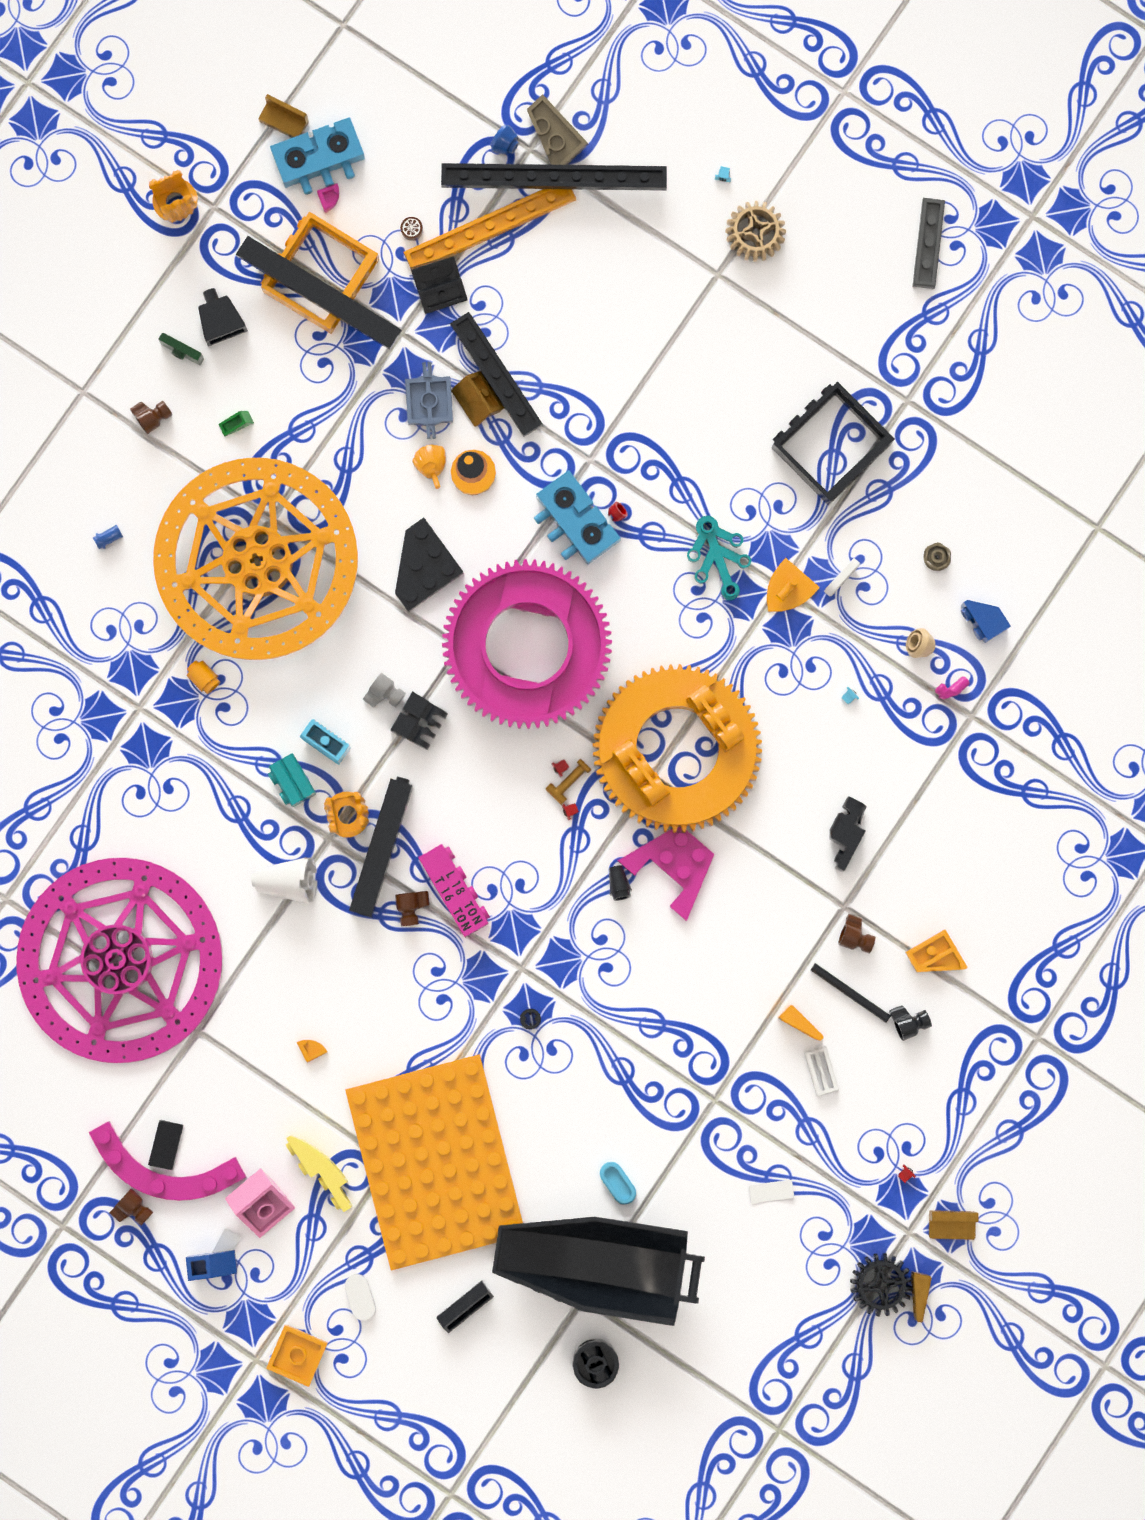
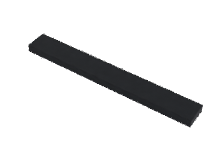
(318, 292)

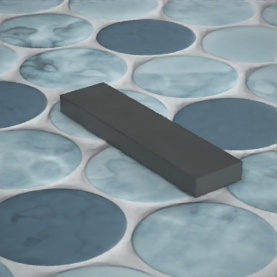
(928, 243)

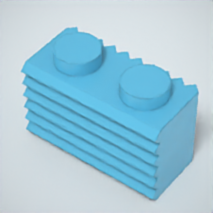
(325, 741)

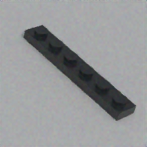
(496, 374)

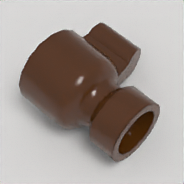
(150, 418)
(408, 903)
(852, 936)
(131, 1205)

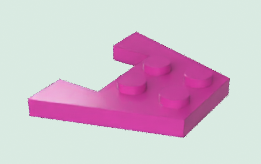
(680, 858)

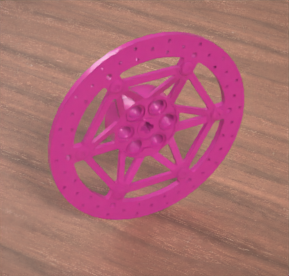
(73, 912)

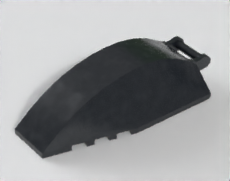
(601, 1265)

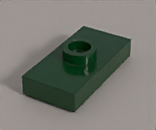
(180, 349)

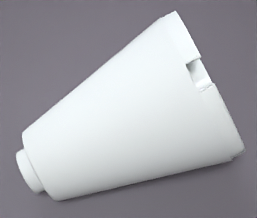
(288, 880)

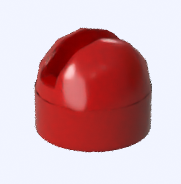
(618, 511)

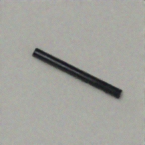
(851, 993)

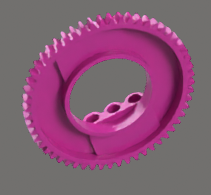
(535, 591)

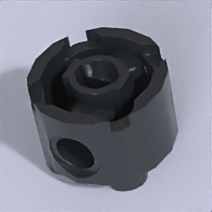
(595, 1363)

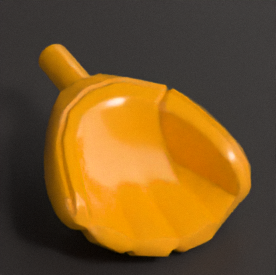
(430, 462)

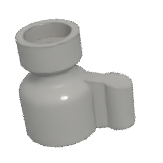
(383, 688)

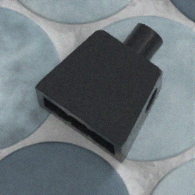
(219, 318)

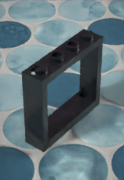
(812, 409)

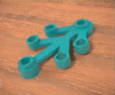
(716, 554)

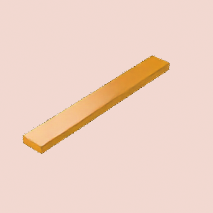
(490, 225)

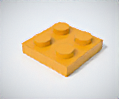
(297, 1355)

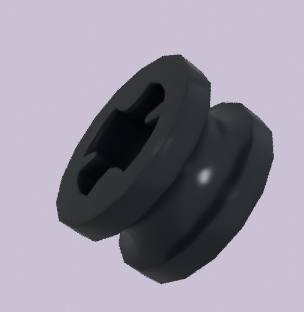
(523, 1019)

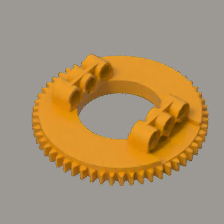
(639, 785)

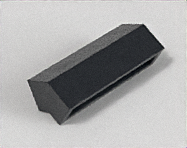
(464, 1306)

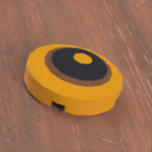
(473, 472)

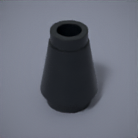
(619, 884)

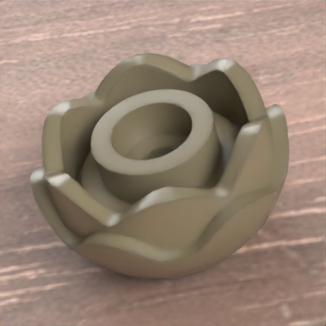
(944, 556)

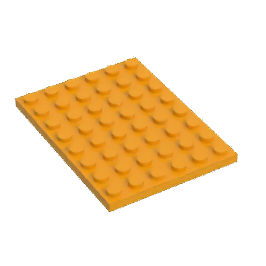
(434, 1161)

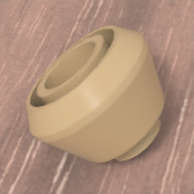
(920, 643)

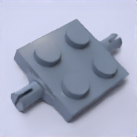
(429, 400)

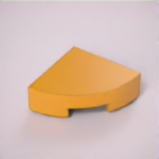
(311, 1049)

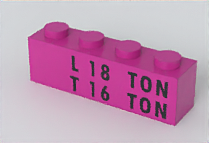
(453, 890)

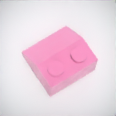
(259, 1203)

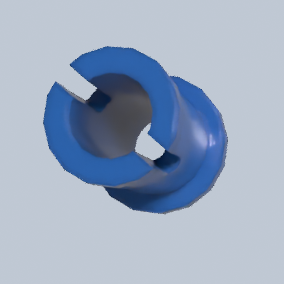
(107, 537)

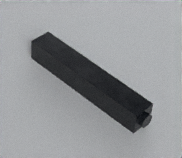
(381, 847)

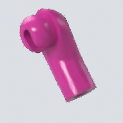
(953, 690)

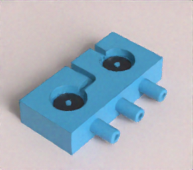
(310, 157)
(575, 518)

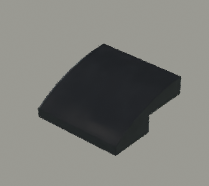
(439, 284)

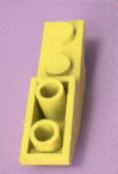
(314, 1162)

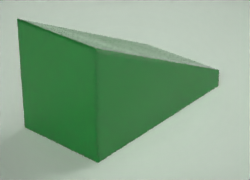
(236, 422)

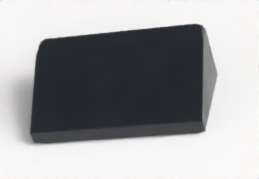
(165, 1144)

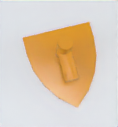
(788, 588)

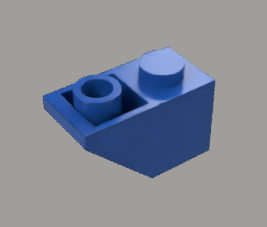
(986, 619)
(211, 1265)

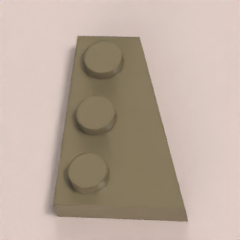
(556, 134)

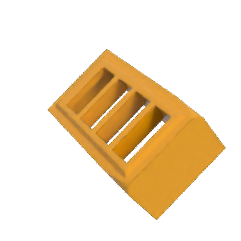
(798, 1021)

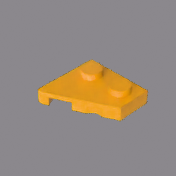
(936, 954)

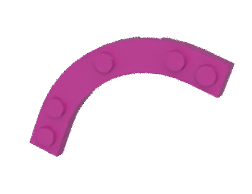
(158, 1184)

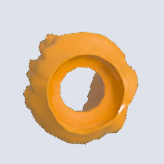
(179, 208)
(332, 807)

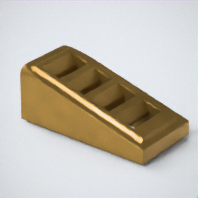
(921, 1286)

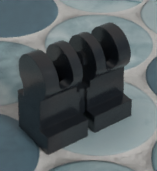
(417, 709)

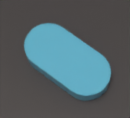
(617, 1183)

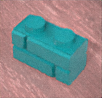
(292, 780)

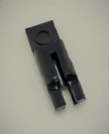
(846, 832)

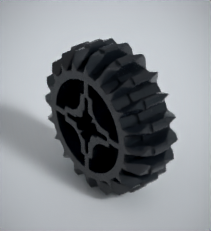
(892, 1282)

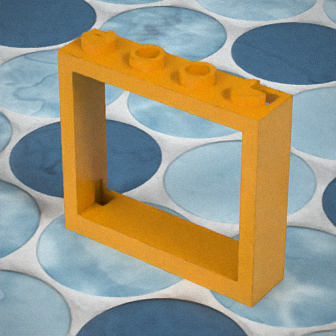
(293, 244)

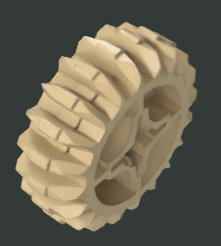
(764, 227)

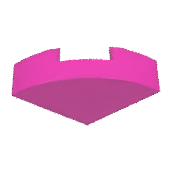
(329, 197)

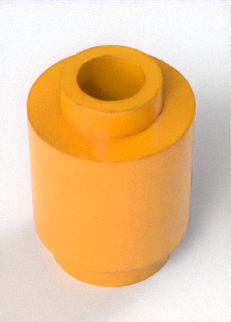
(203, 676)

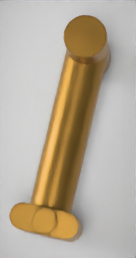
(557, 792)

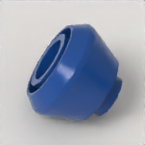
(505, 140)

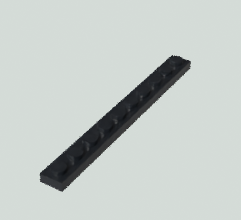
(553, 176)

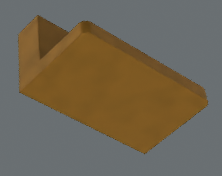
(283, 117)
(476, 398)
(952, 1224)

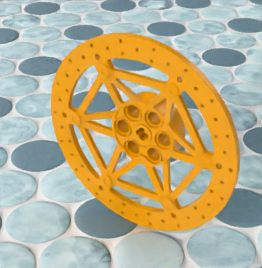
(265, 552)

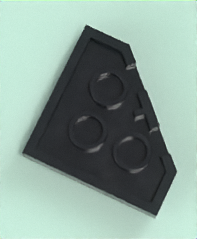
(423, 566)

